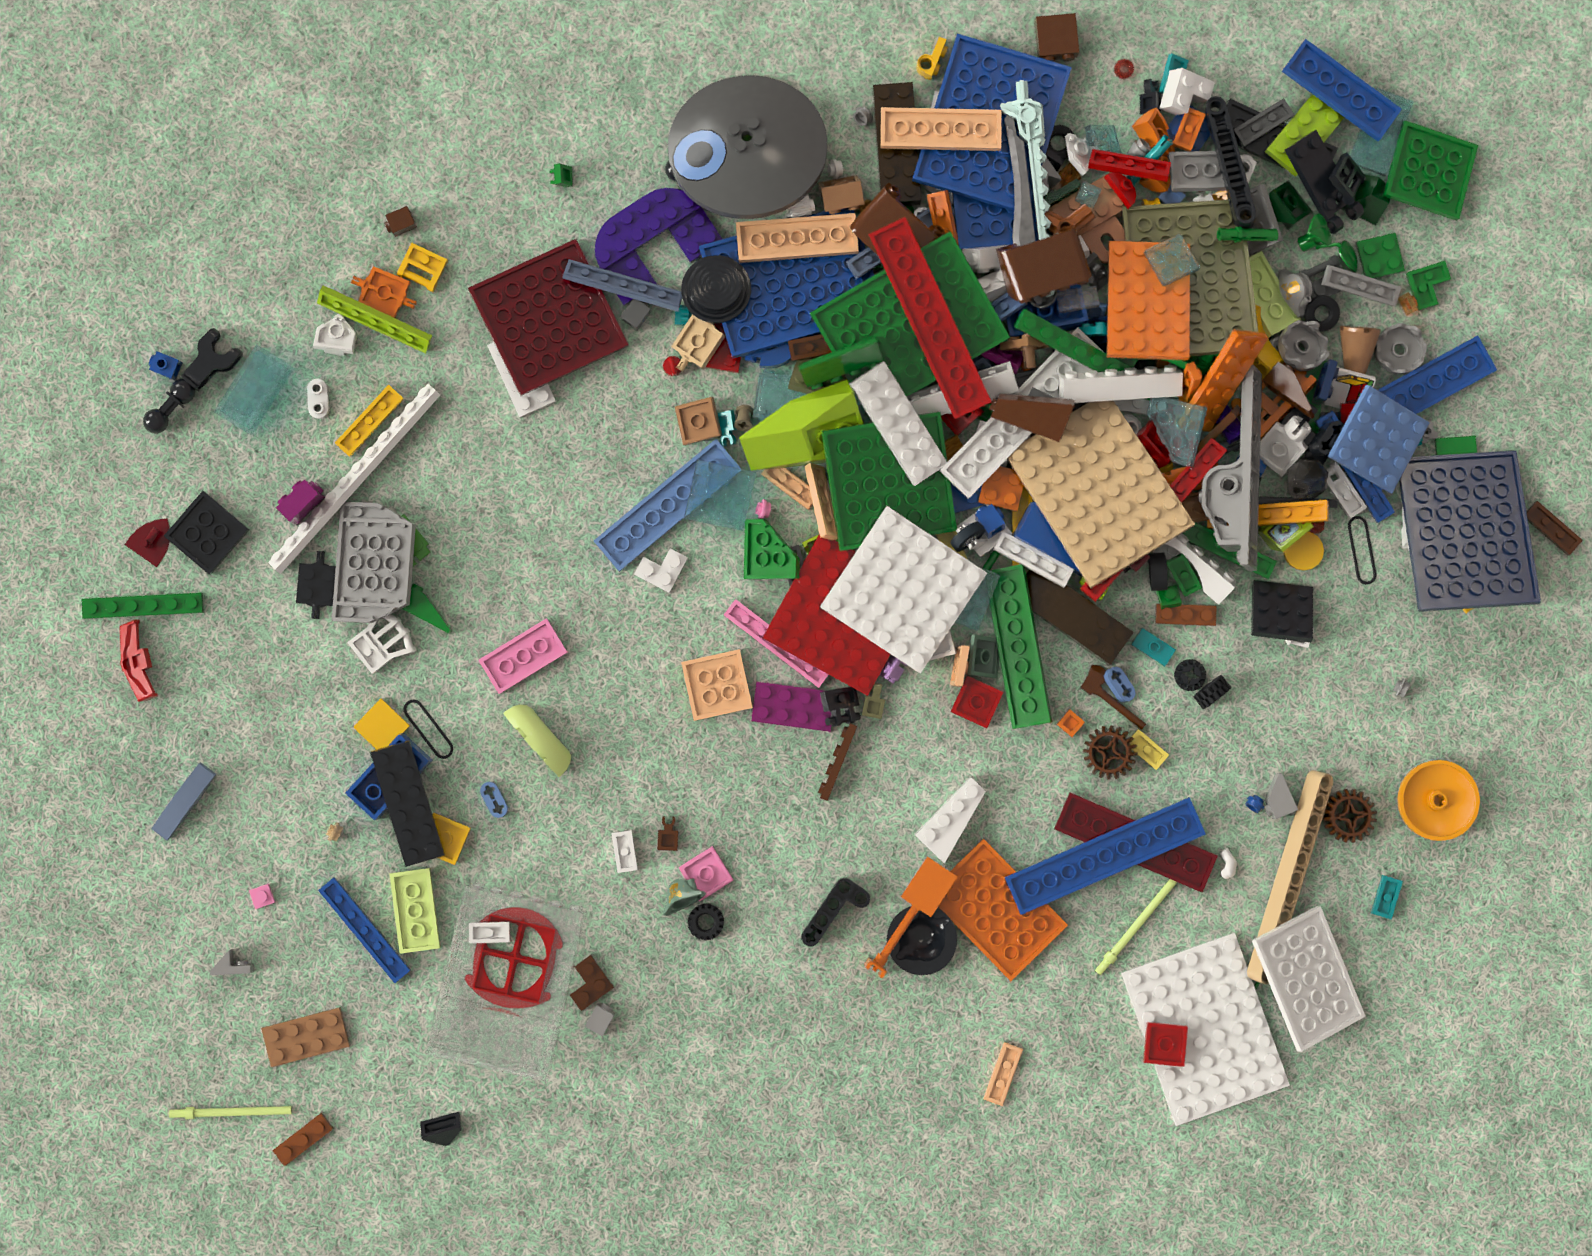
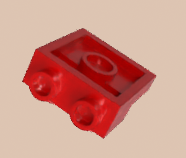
(1153, 444)

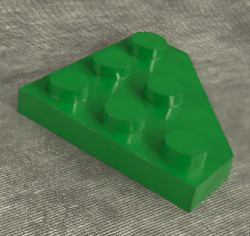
(767, 553)

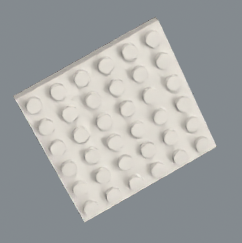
(903, 589)

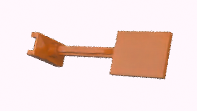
(923, 894)

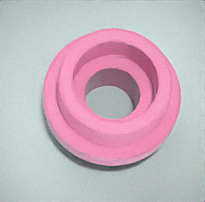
(763, 509)

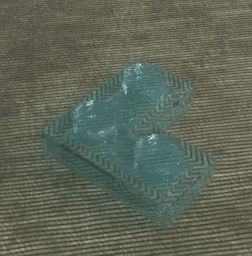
(1103, 136)

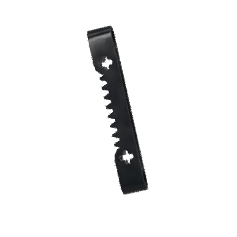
(1230, 162)

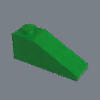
(423, 608)

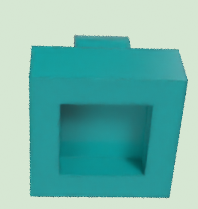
(682, 316)

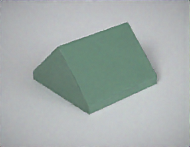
(983, 656)

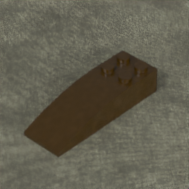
(1077, 618)

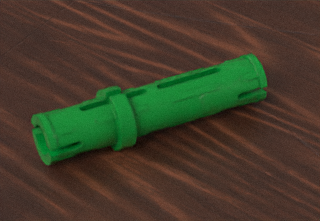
(1240, 234)

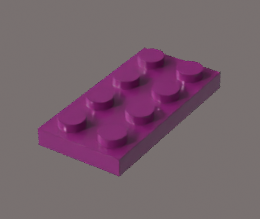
(789, 706)

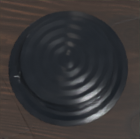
(716, 289)
(925, 944)

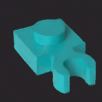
(727, 425)

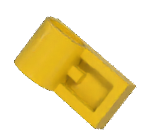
(939, 51)

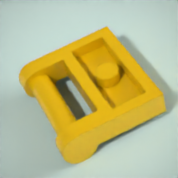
(423, 260)

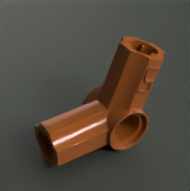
(1078, 218)

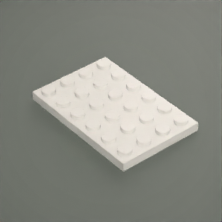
(1308, 978)

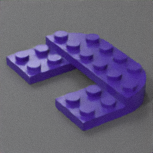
(643, 222)

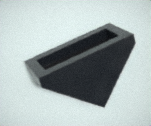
(441, 1129)

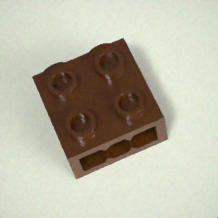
(1057, 37)

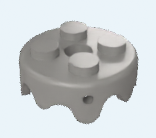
(1308, 335)
(1413, 344)

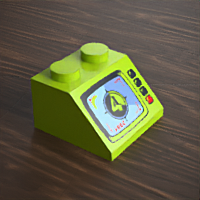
(1283, 535)

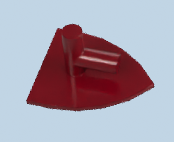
(150, 541)

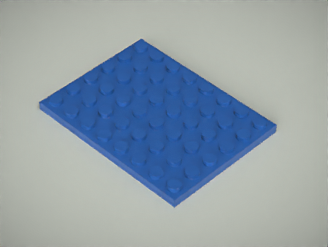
(983, 78)
(784, 295)

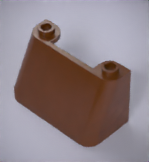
(887, 209)

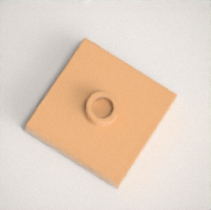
(960, 666)

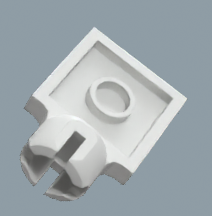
(1284, 444)

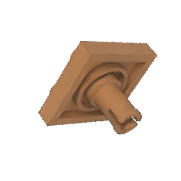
(1027, 345)

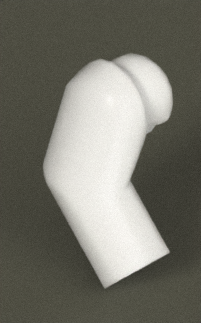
(1230, 866)

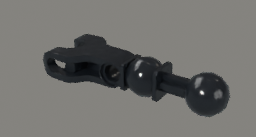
(194, 378)

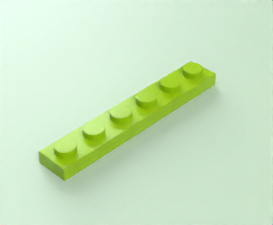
(374, 319)

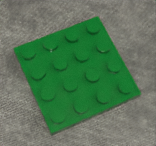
(1430, 170)

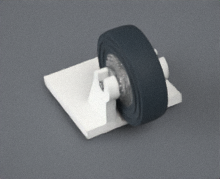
(972, 536)

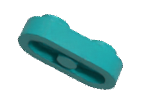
(1098, 330)

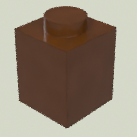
(400, 221)

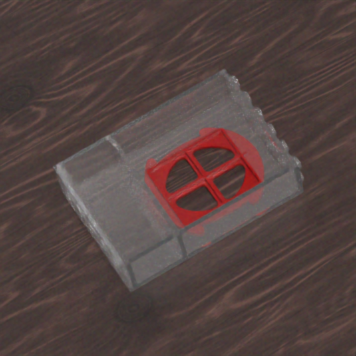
(495, 1024)

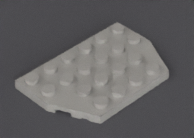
(372, 563)

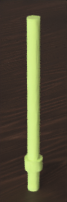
(1111, 956)
(191, 1112)

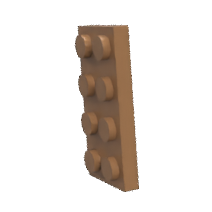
(305, 1037)

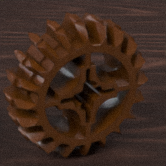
(1106, 760)
(1347, 806)

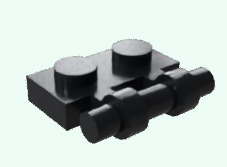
(839, 699)

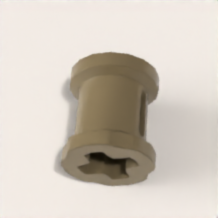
(743, 419)

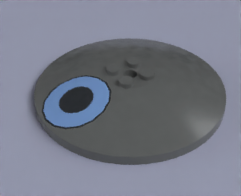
(754, 175)

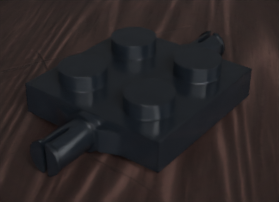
(316, 584)

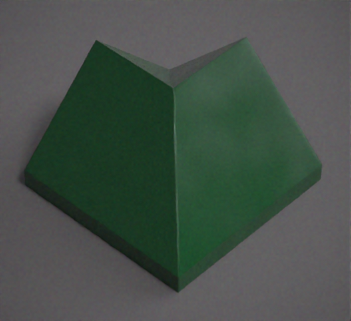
(1372, 199)
(1288, 205)

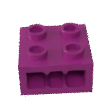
(300, 501)

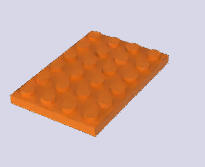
(1143, 314)
(989, 916)

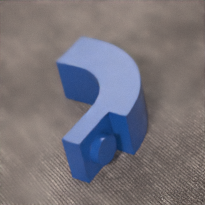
(771, 358)

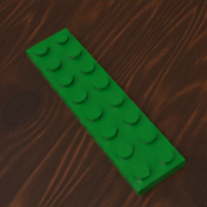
(1019, 649)

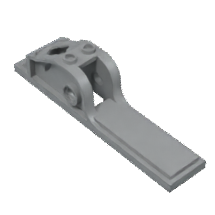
(1240, 504)

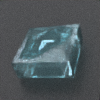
(1088, 194)

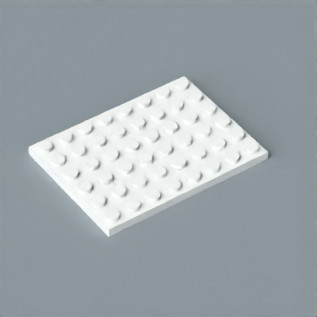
(1228, 1037)

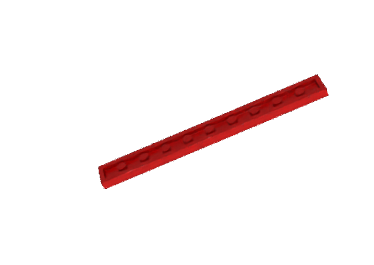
(1182, 487)

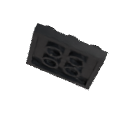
(206, 532)
(1282, 611)

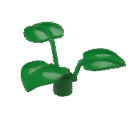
(1320, 232)

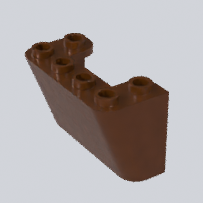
(1044, 265)

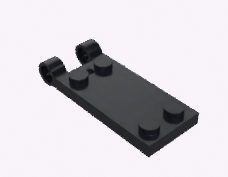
(1314, 169)

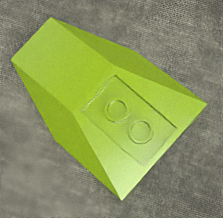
(794, 431)

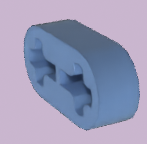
(1119, 684)
(498, 797)

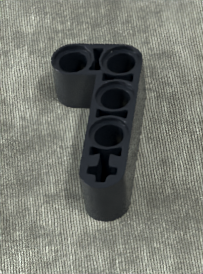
(830, 913)

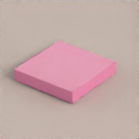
(707, 872)

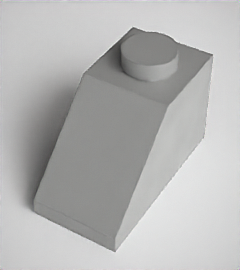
(1279, 798)

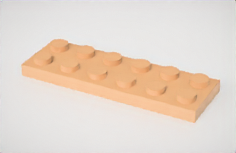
(940, 129)
(796, 238)

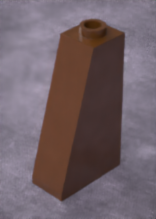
(1035, 414)

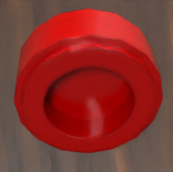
(670, 366)

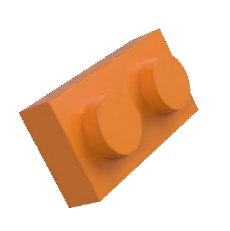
(1188, 129)

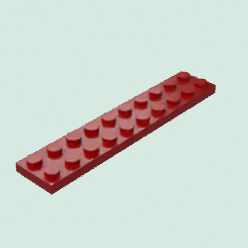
(930, 318)

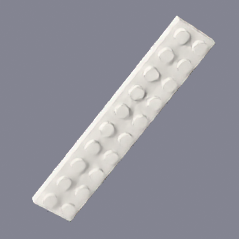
(998, 439)

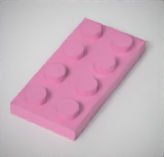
(523, 656)

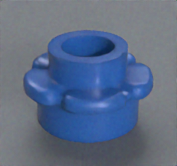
(1255, 803)

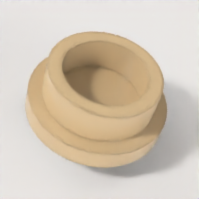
(334, 831)

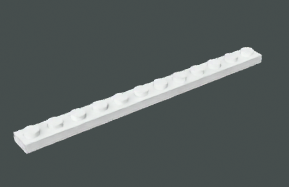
(356, 476)

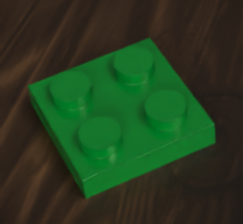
(1380, 256)

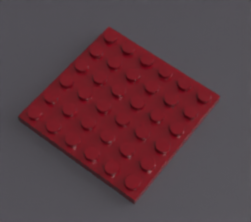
(544, 321)

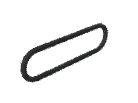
(1370, 550)
(435, 724)

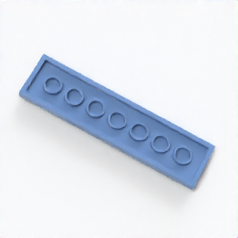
(656, 512)

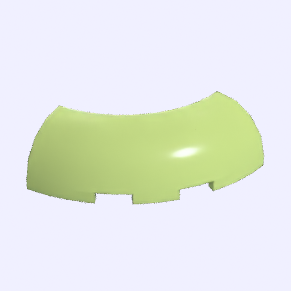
(539, 738)

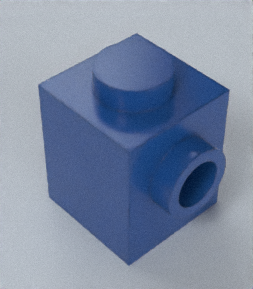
(165, 365)
(990, 519)

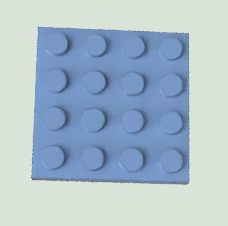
(1378, 439)

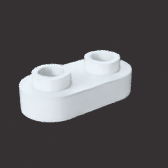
(318, 398)

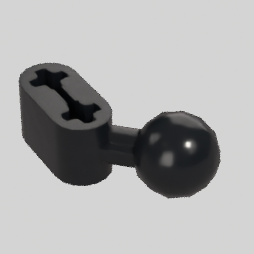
(1326, 437)

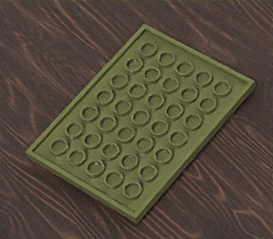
(1223, 284)

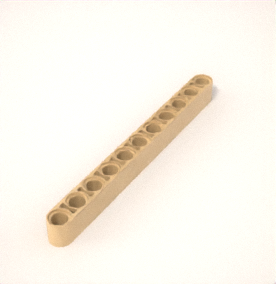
(1294, 861)

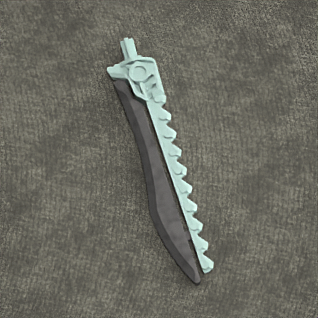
(1030, 125)

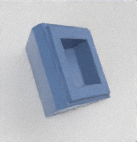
(1098, 311)

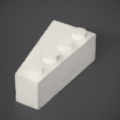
(950, 820)

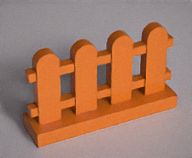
(1272, 409)

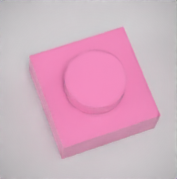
(262, 896)

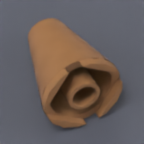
(1358, 347)

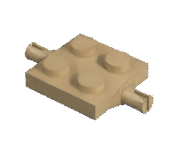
(697, 342)

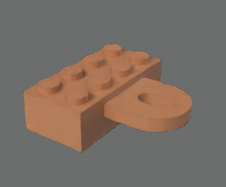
(1106, 210)

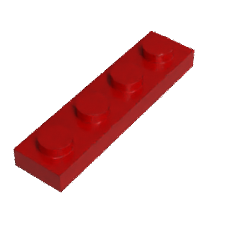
(1129, 165)

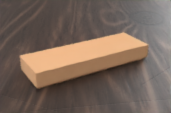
(790, 485)
(1003, 1074)

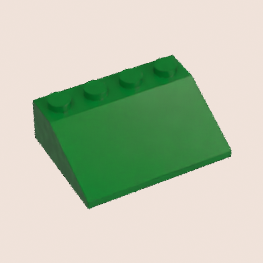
(840, 362)

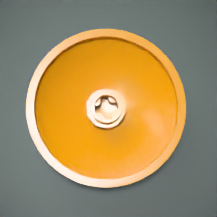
(1438, 800)

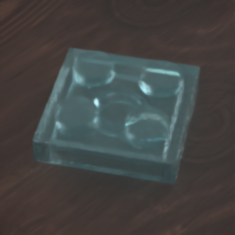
(1171, 260)

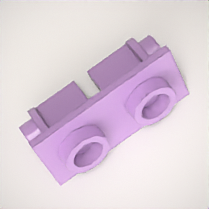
(892, 670)

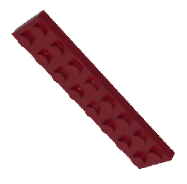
(1088, 820)

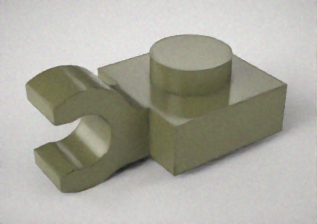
(873, 704)

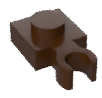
(668, 837)

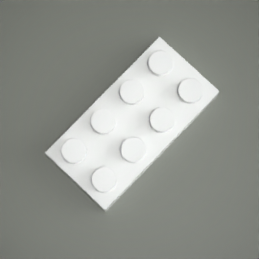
(529, 402)

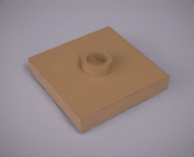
(698, 421)

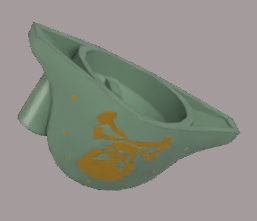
(681, 895)

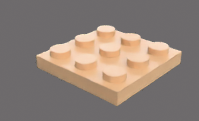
(716, 685)

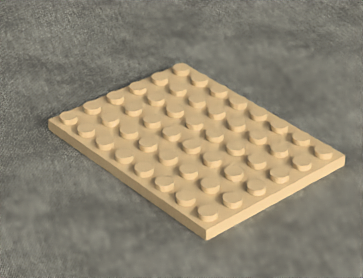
(1100, 491)

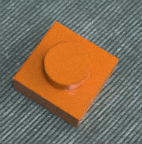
(1070, 723)

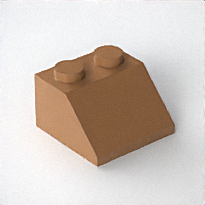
(841, 194)

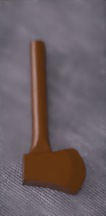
(1092, 685)

